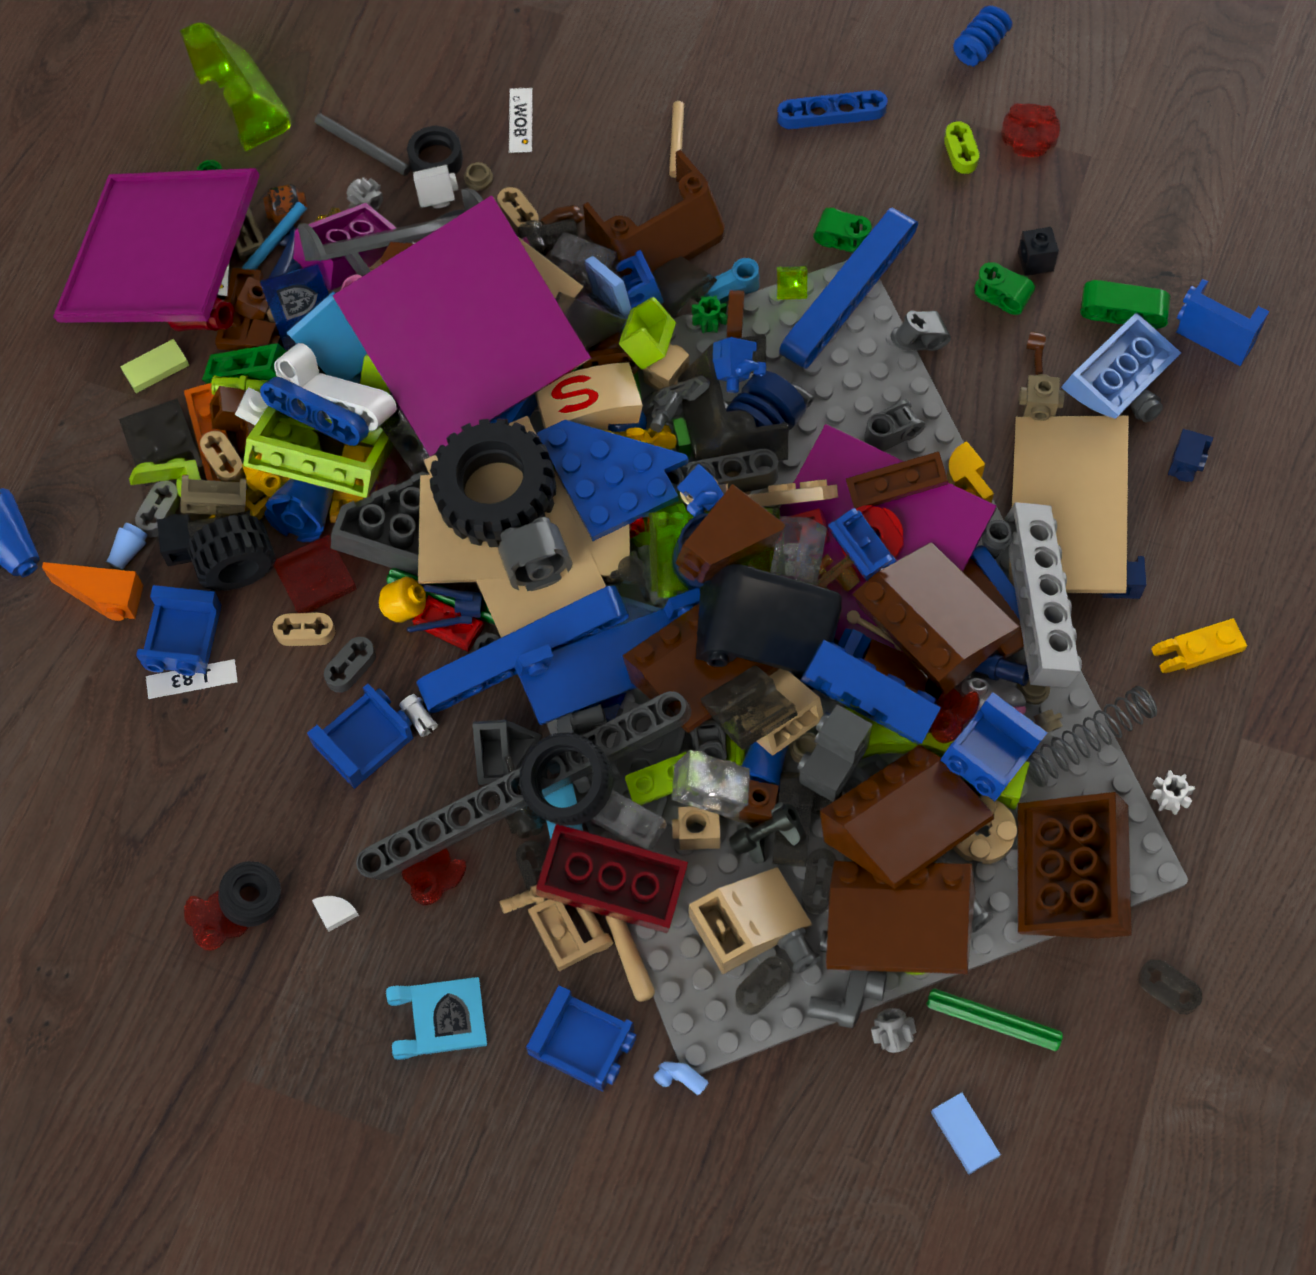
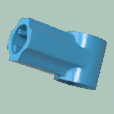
(732, 280)

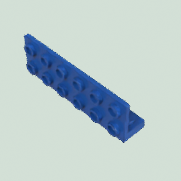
(591, 667)

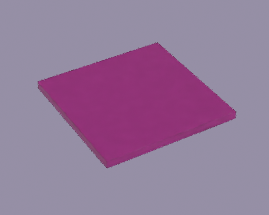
(157, 246)
(461, 325)
(942, 515)

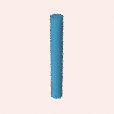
(275, 236)

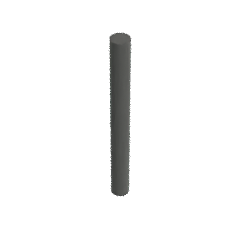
(362, 144)

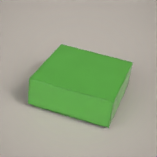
(683, 440)

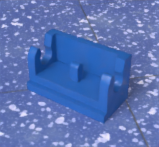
(641, 282)
(861, 543)

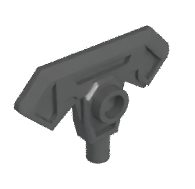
(667, 401)

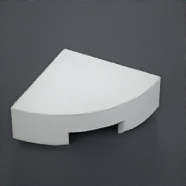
(334, 911)

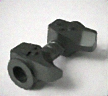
(751, 836)

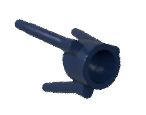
(466, 603)

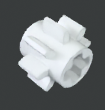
(1177, 785)

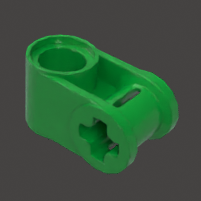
(840, 229)
(1006, 290)

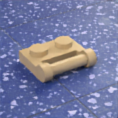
(562, 936)

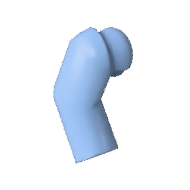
(681, 1072)

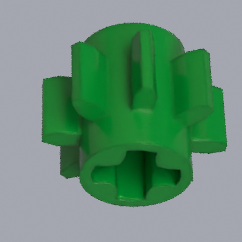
(709, 314)

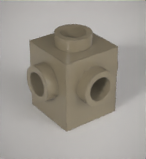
(1041, 397)

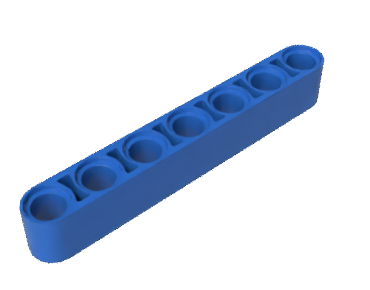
(848, 288)
(497, 660)

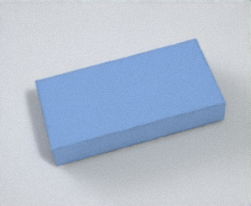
(965, 1133)

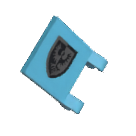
(445, 1017)

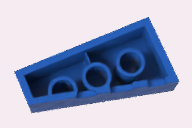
(870, 692)

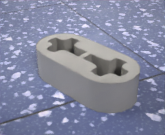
(155, 507)

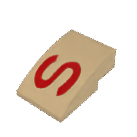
(592, 397)

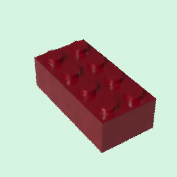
(611, 878)

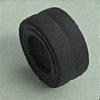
(253, 875)

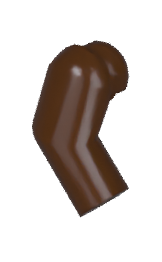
(562, 214)

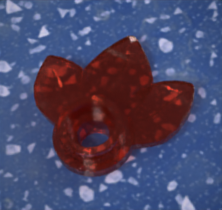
(953, 714)
(435, 872)
(207, 915)

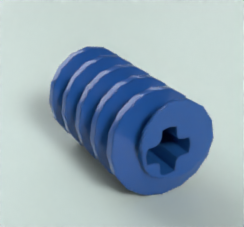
(982, 35)

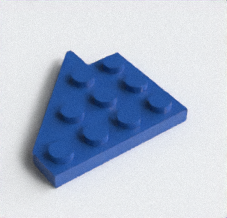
(610, 475)

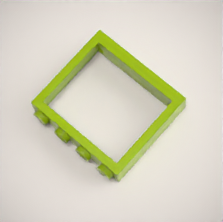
(311, 464)

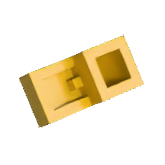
(966, 472)

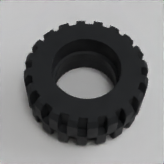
(487, 445)

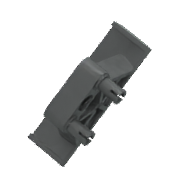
(316, 251)

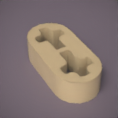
(522, 208)
(216, 460)
(304, 629)

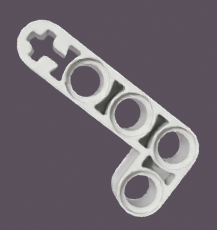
(301, 368)

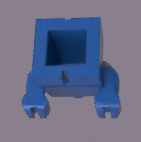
(734, 362)
(702, 488)

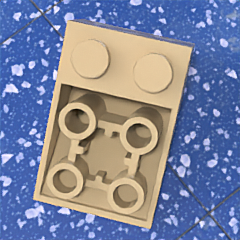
(747, 918)

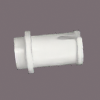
(418, 715)

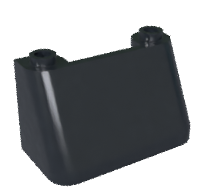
(764, 619)

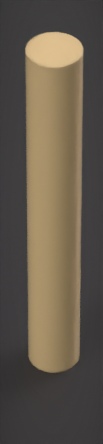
(676, 134)

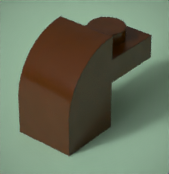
(223, 417)

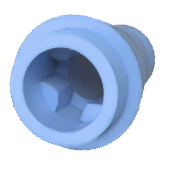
(126, 545)

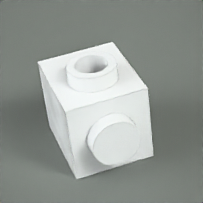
(435, 186)

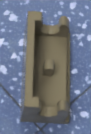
(212, 496)

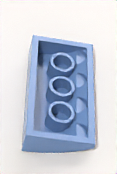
(1121, 368)

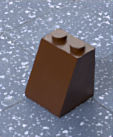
(729, 535)

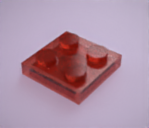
(314, 575)

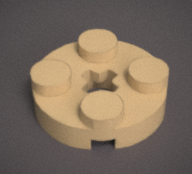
(1000, 839)

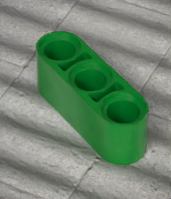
(1119, 302)

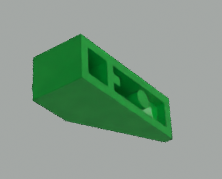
(252, 362)

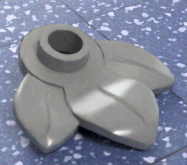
(1003, 688)

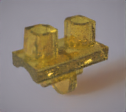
(841, 572)

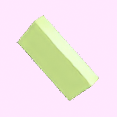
(154, 366)

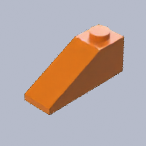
(105, 590)

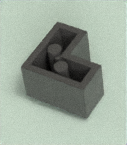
(839, 748)

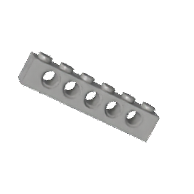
(1042, 596)

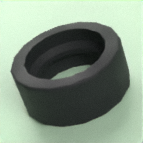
(435, 136)

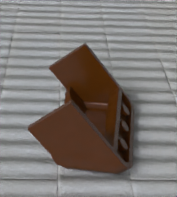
(678, 231)

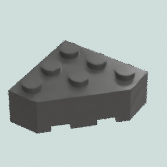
(382, 526)

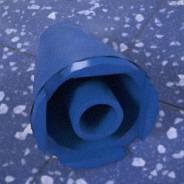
(299, 509)
(16, 546)

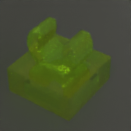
(792, 282)

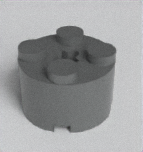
(534, 554)

